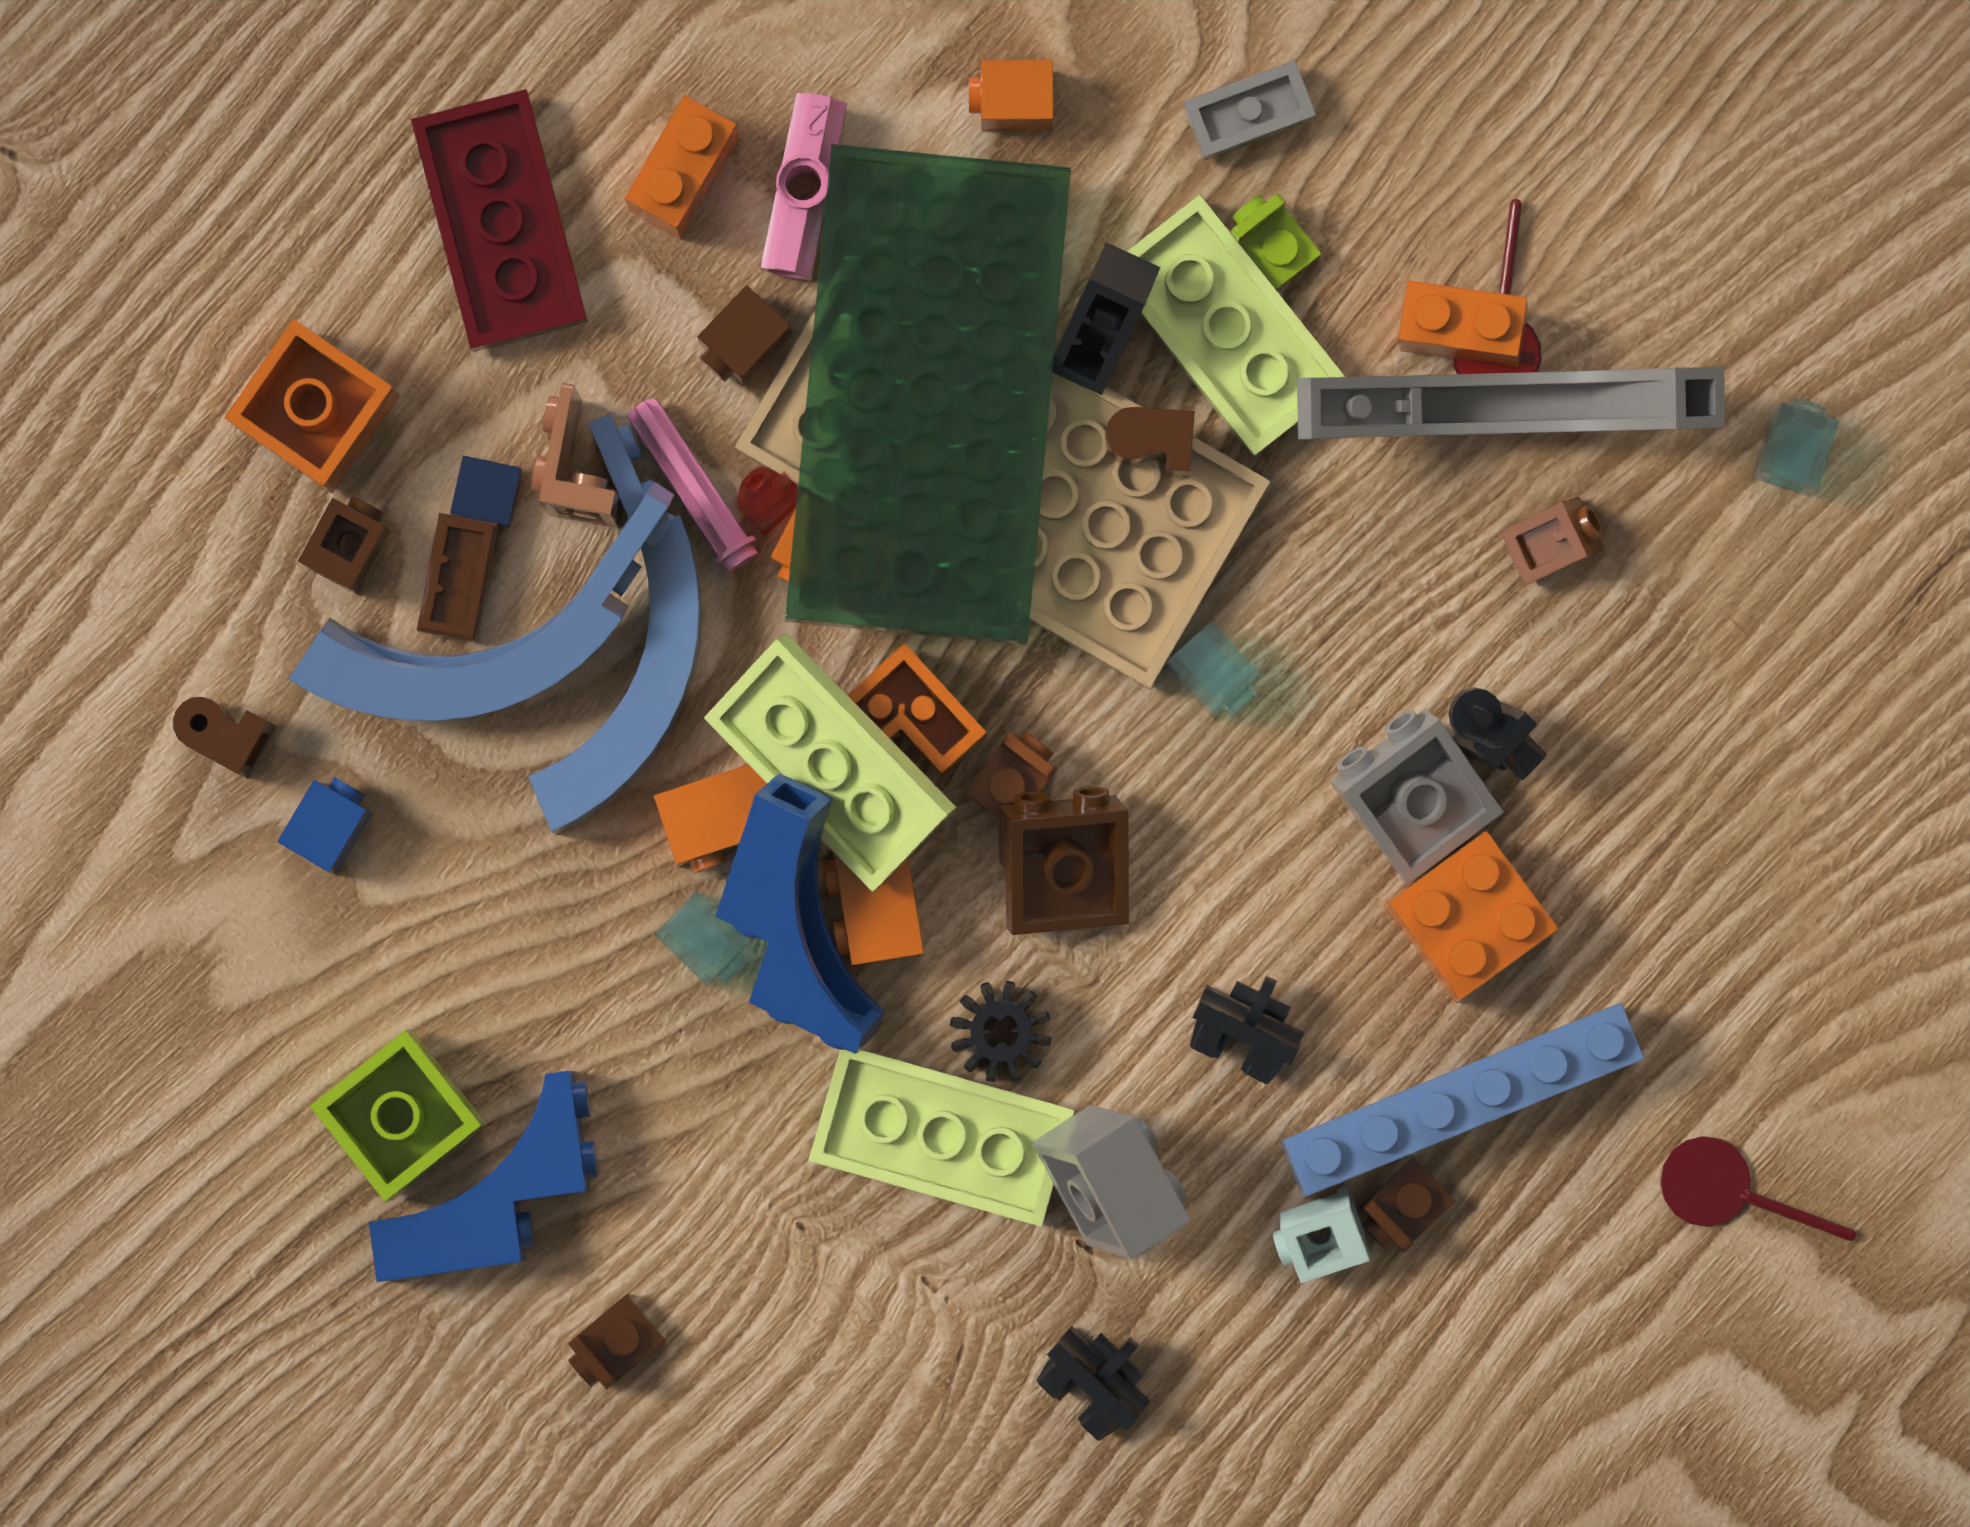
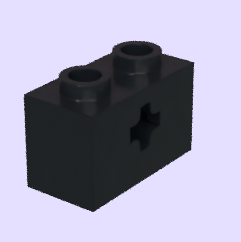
(1104, 318)

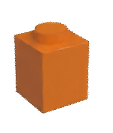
(1013, 94)

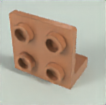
(585, 496)

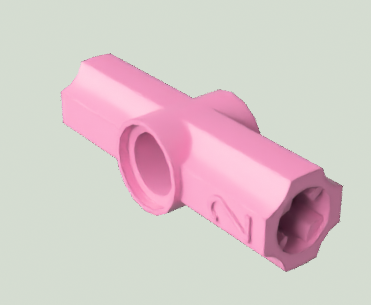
(796, 223)

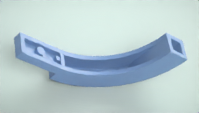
(465, 685)
(646, 715)

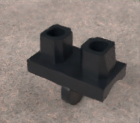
(1494, 732)
(1252, 1019)
(1100, 1372)

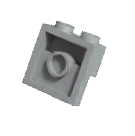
(1415, 793)

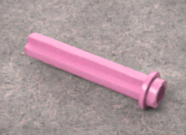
(692, 486)

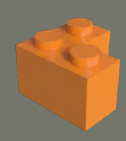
(911, 701)

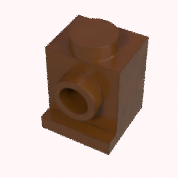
(323, 548)

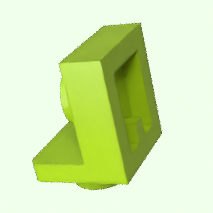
(1273, 240)

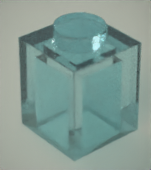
(1796, 447)
(1214, 672)
(704, 942)

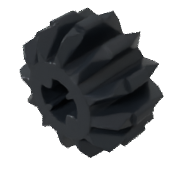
(999, 1011)

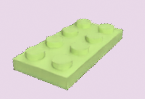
(1228, 326)
(803, 725)
(937, 1135)

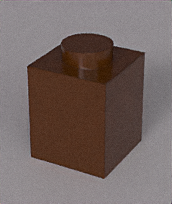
(742, 337)

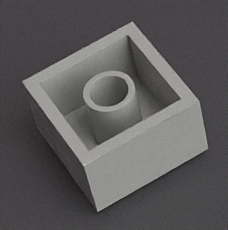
(1113, 1181)

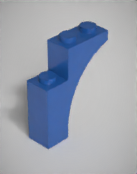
(777, 899)
(486, 1221)

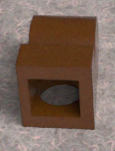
(1152, 433)
(211, 732)

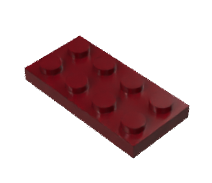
(499, 220)

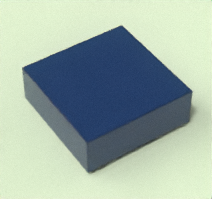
(486, 491)

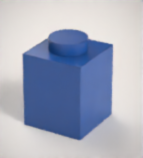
(326, 824)

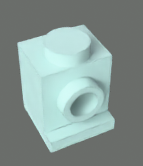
(1337, 1250)

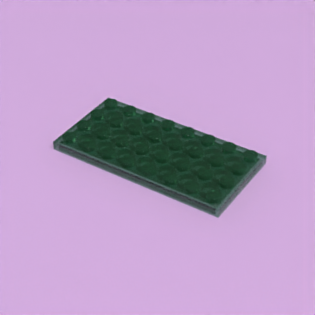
(928, 395)

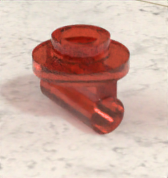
(767, 498)

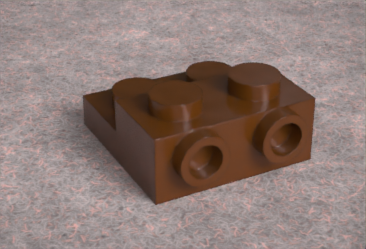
(1065, 861)

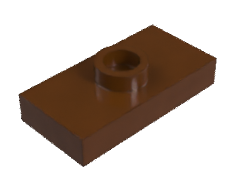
(458, 577)

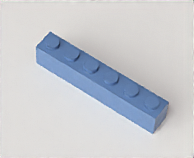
(1462, 1100)

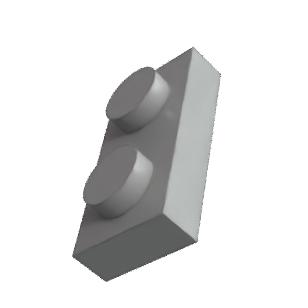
(1249, 110)

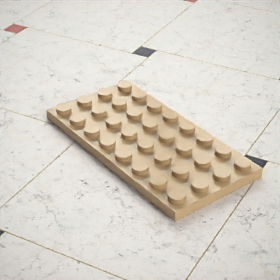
(1116, 542)

